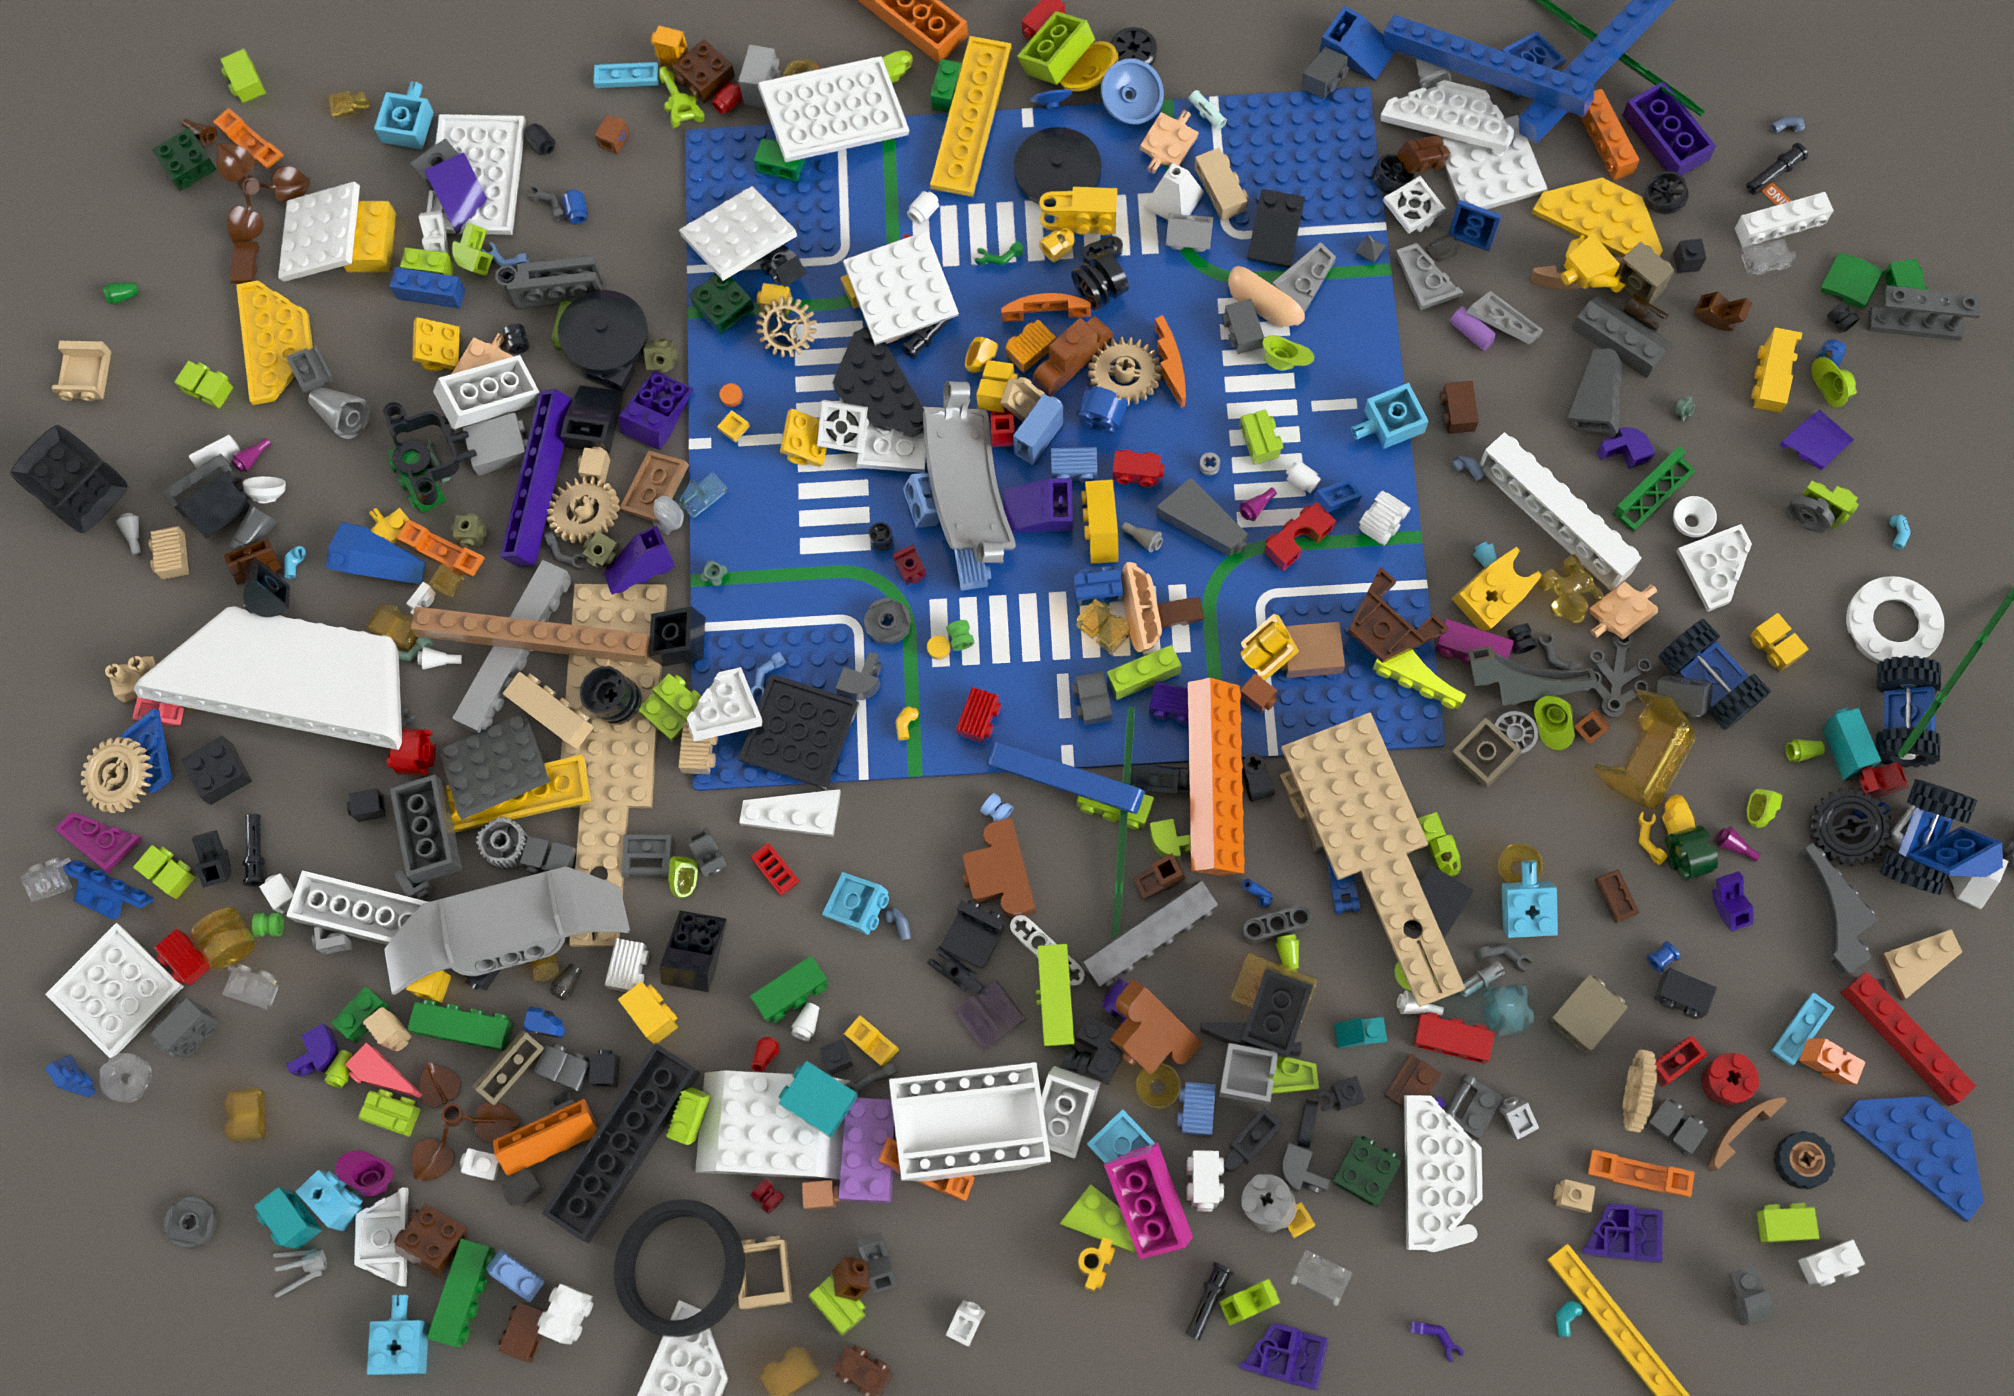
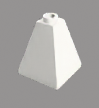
(1175, 193)

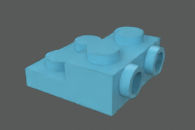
(856, 903)
(1118, 1138)

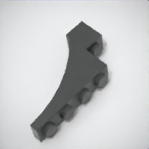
(1522, 682)
(1845, 911)

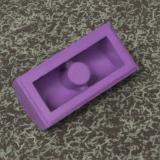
(1473, 328)

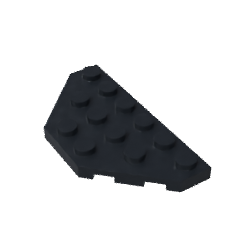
(874, 380)

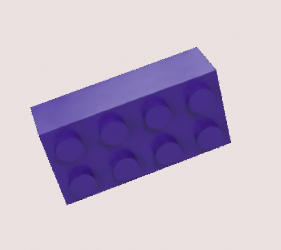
(1668, 130)

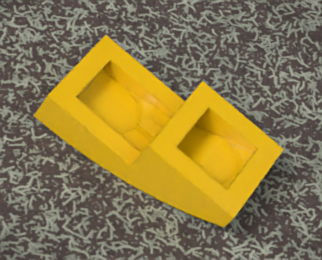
(871, 1041)

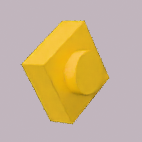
(733, 426)
(1301, 1222)

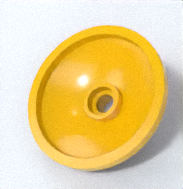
(1090, 67)

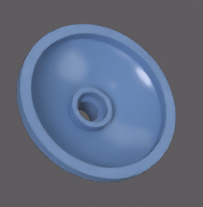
(1141, 83)

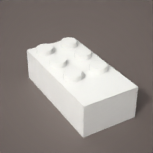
(486, 392)

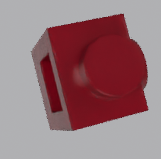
(903, 559)

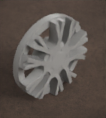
(1516, 731)

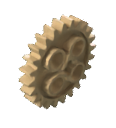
(1639, 1091)

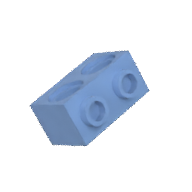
(920, 500)

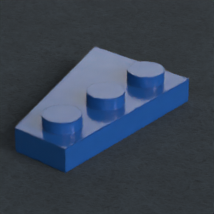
(150, 735)
(69, 1077)

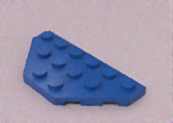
(1925, 1145)

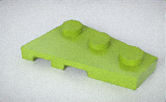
(1294, 1076)
(1099, 1218)

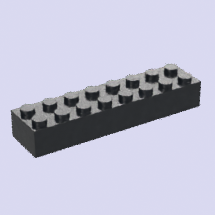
(621, 1144)

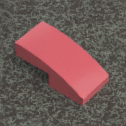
(170, 714)

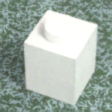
(278, 892)

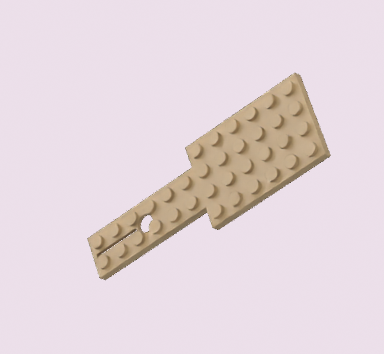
(1369, 830)

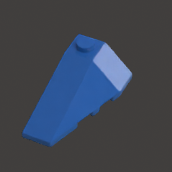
(364, 553)

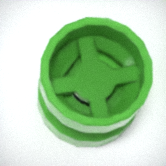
(960, 635)
(267, 924)

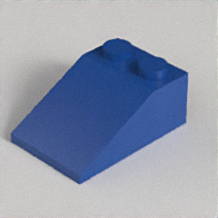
(1537, 50)
(1475, 225)
(1962, 854)

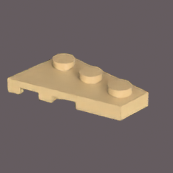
(1920, 961)

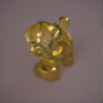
(1568, 589)

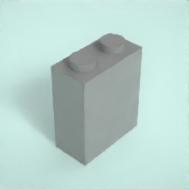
(497, 443)

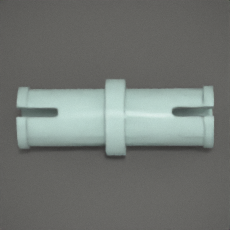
(1207, 109)

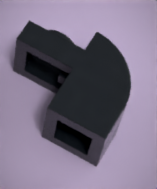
(213, 860)

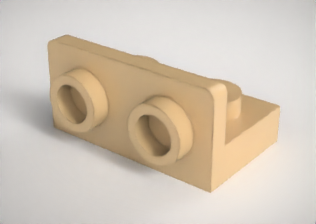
(1020, 397)

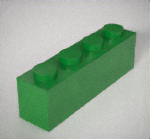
(460, 1026)
(461, 1293)

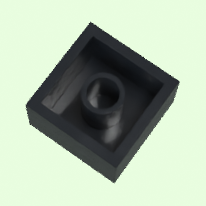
(677, 636)
(216, 770)

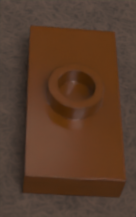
(1617, 896)

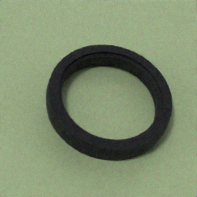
(628, 1251)

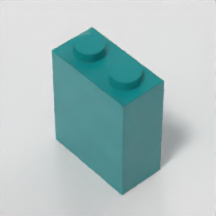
(1850, 743)
(817, 1099)

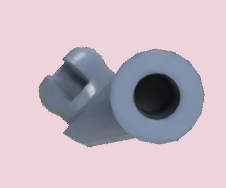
(1788, 121)
(1470, 464)
(901, 923)

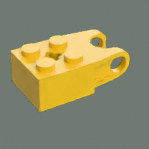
(1082, 210)
(1501, 586)

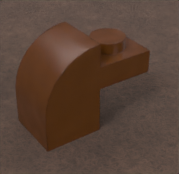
(1720, 313)
(1163, 875)

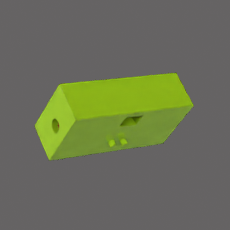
(1055, 995)

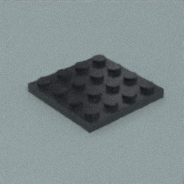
(799, 731)

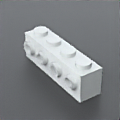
(1783, 219)

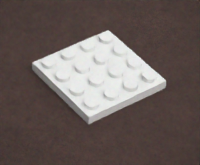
(1493, 176)
(319, 231)
(737, 233)
(900, 287)
(114, 990)

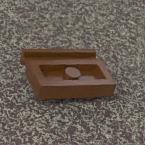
(1413, 1079)

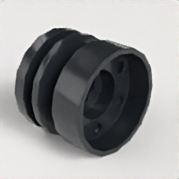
(1100, 280)
(610, 695)

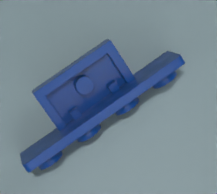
(102, 892)

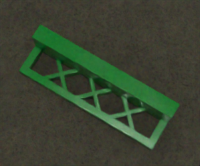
(1648, 483)

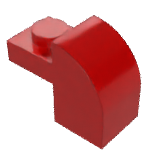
(1002, 428)
(1883, 780)

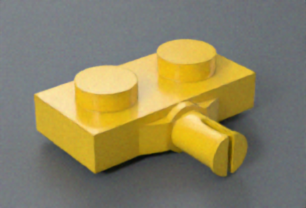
(389, 526)

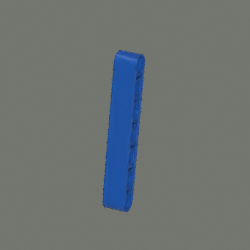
(1065, 777)

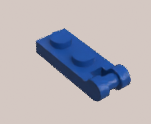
(1340, 888)

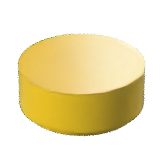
(938, 647)

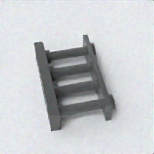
(1924, 313)

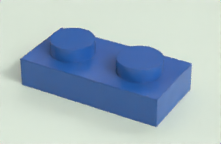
(1338, 495)

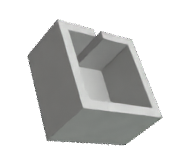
(758, 66)
(1247, 1074)

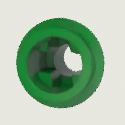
(119, 292)

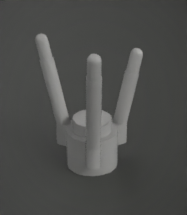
(313, 1262)

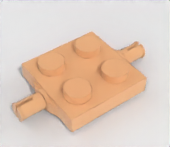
(1168, 141)
(482, 353)
(1623, 610)

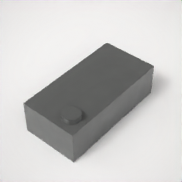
(425, 829)

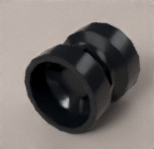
(1843, 317)
(515, 339)
(883, 532)
(1522, 638)
(1076, 1060)

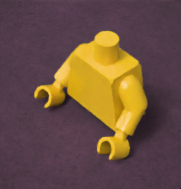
(1591, 265)

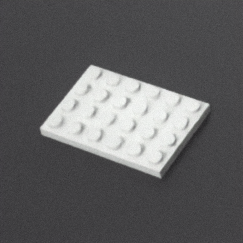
(833, 109)
(495, 155)

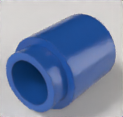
(575, 206)

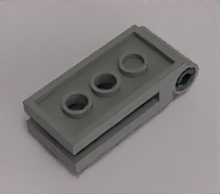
(549, 282)

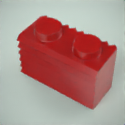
(978, 715)
(182, 957)
(1678, 1060)

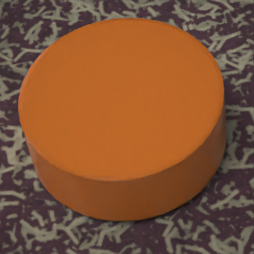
(731, 395)

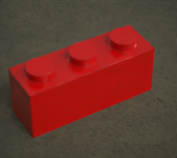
(1453, 1038)

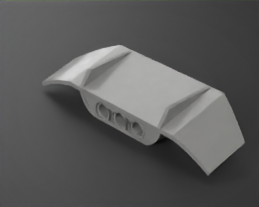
(503, 925)

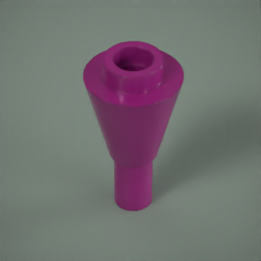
(245, 458)
(1253, 507)
(1732, 841)

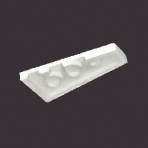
(799, 813)

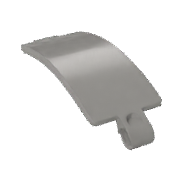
(965, 476)

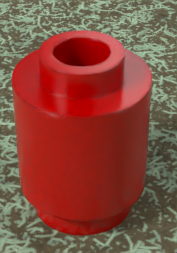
(727, 98)

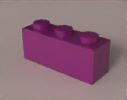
(1462, 638)

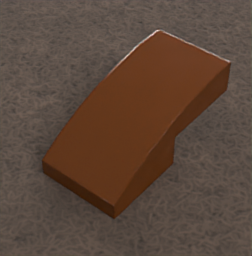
(243, 262)
(1180, 612)

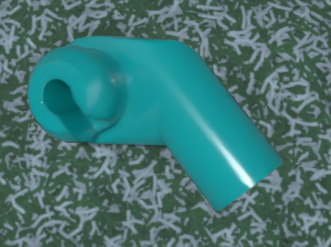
(1565, 1316)

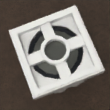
(1412, 205)
(843, 425)

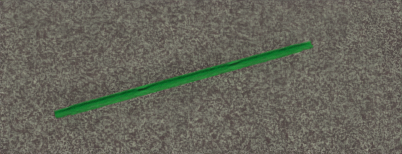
(1627, 60)
(1956, 674)
(1123, 826)

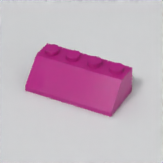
(1149, 1201)

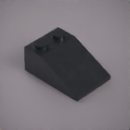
(1276, 228)

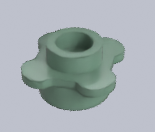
(1684, 407)
(710, 567)

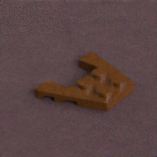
(1383, 629)

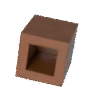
(612, 134)
(1258, 694)
(1592, 726)

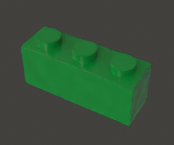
(413, 457)
(790, 990)

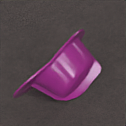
(364, 1172)

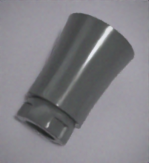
(252, 528)

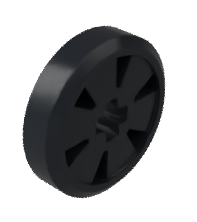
(1139, 40)

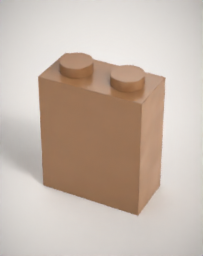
(1318, 649)

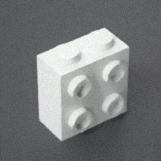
(1205, 1187)
(565, 1314)

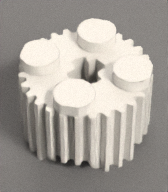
(1383, 517)

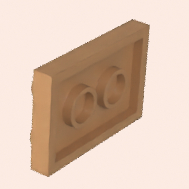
(656, 477)

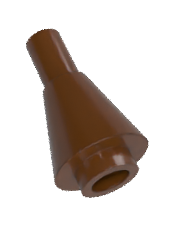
(204, 133)

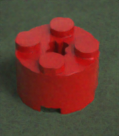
(414, 753)
(1739, 1069)

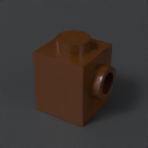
(851, 1278)

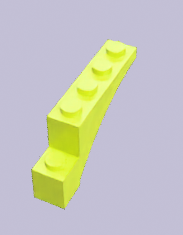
(1414, 674)

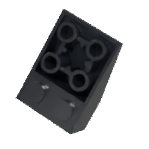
(592, 418)
(692, 951)

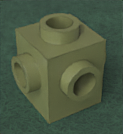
(660, 355)
(468, 530)
(608, 547)

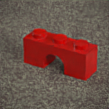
(1312, 522)

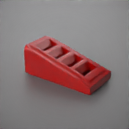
(762, 853)

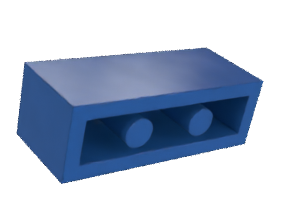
(427, 287)

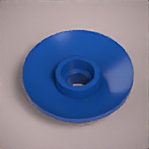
(1051, 98)

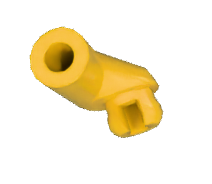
(903, 720)

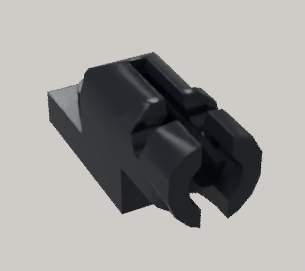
(1160, 778)

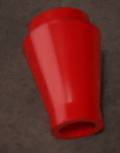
(764, 1054)

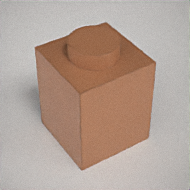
(820, 1195)

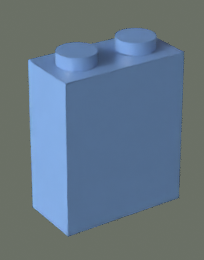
(1038, 429)

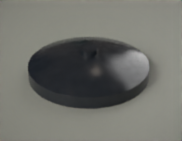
(1056, 162)
(603, 332)

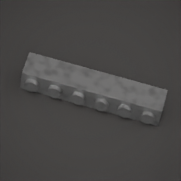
(1148, 933)

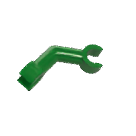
(1014, 251)

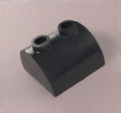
(264, 591)

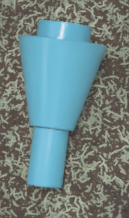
(1485, 554)

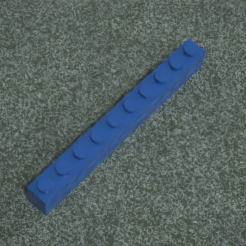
(1595, 60)
(1489, 65)

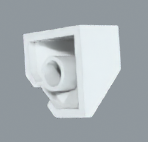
(1976, 890)

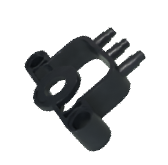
(427, 481)

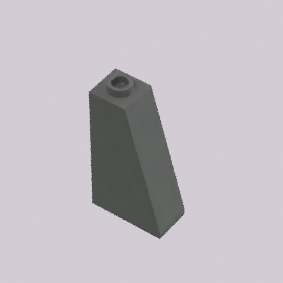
(1598, 397)
(1201, 517)

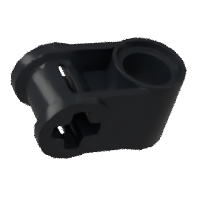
(1257, 781)

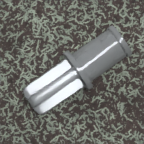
(1482, 978)

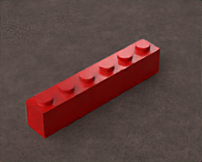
(1908, 1039)

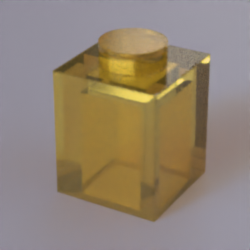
(446, 580)

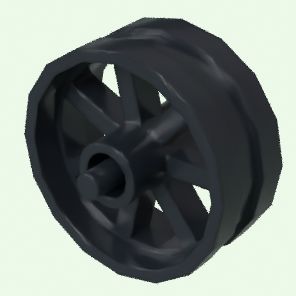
(1392, 174)
(1667, 192)

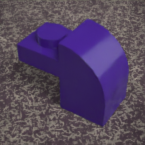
(1631, 443)
(1731, 902)
(321, 1050)

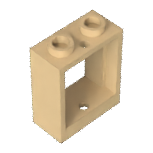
(785, 1297)

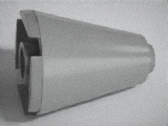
(340, 411)

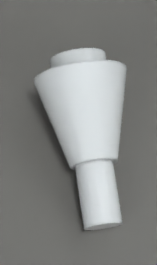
(432, 658)
(1408, 1005)

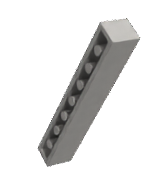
(504, 663)

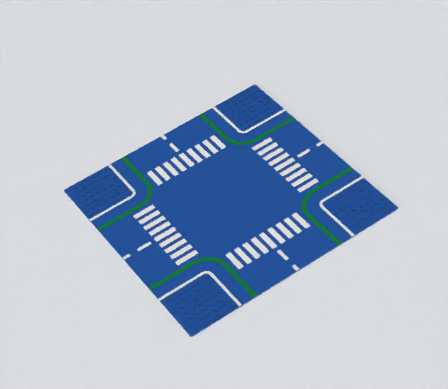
(801, 532)

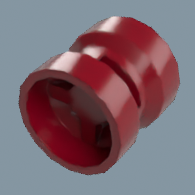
(767, 1196)

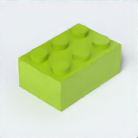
(1056, 47)

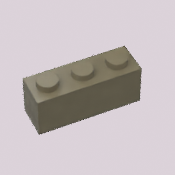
(508, 1067)

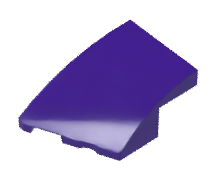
(456, 189)
(1818, 440)
(1628, 1234)
(1288, 1356)

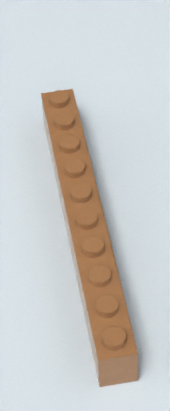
(530, 635)

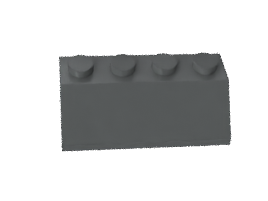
(1616, 330)

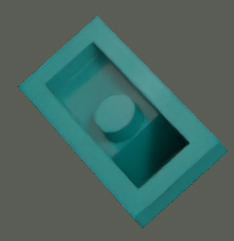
(1360, 1032)

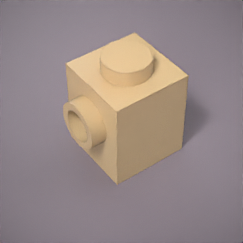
(593, 463)
(1574, 1196)

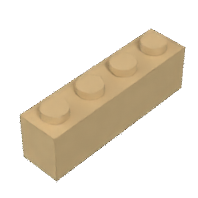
(549, 710)

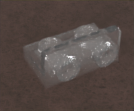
(1767, 256)
(46, 880)
(251, 987)

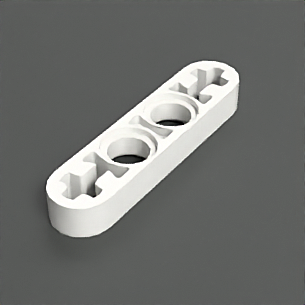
(1039, 933)

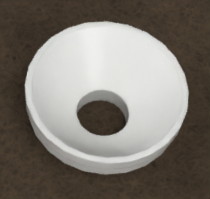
(264, 488)
(1698, 508)

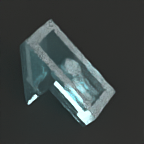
(702, 495)

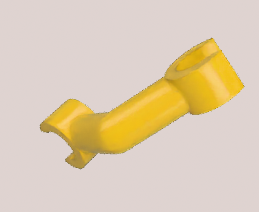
(1656, 854)

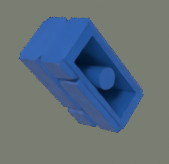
(1098, 585)

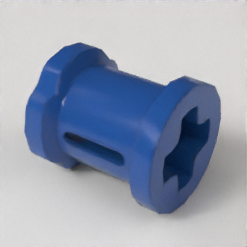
(1663, 957)

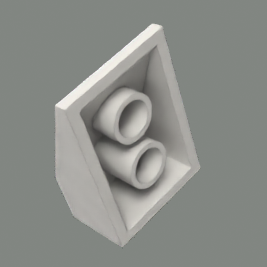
(1067, 1109)

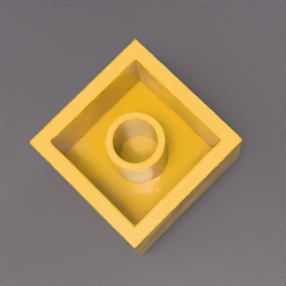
(648, 1013)

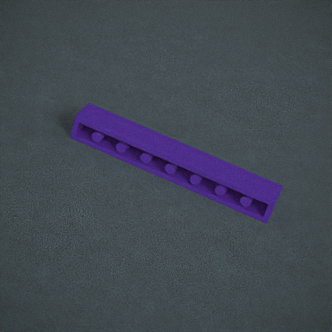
(536, 480)

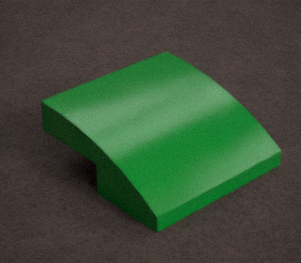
(1852, 280)

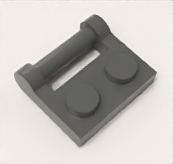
(646, 848)
(1480, 1108)

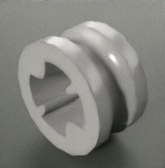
(1210, 470)

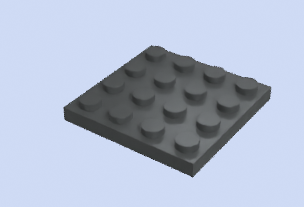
(494, 766)

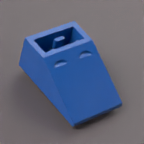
(1360, 41)

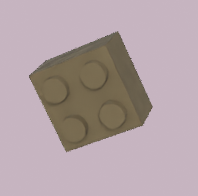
(1644, 272)
(1486, 753)

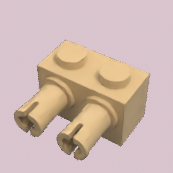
(125, 676)

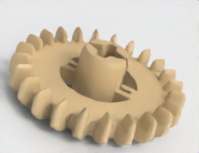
(1125, 356)
(581, 501)
(125, 773)

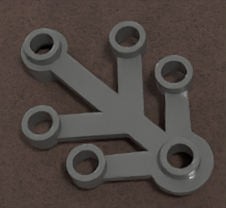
(1617, 678)

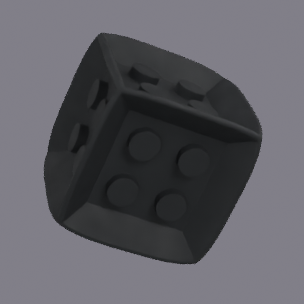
(69, 478)

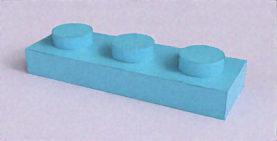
(626, 75)
(1802, 1027)

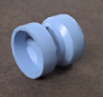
(996, 808)

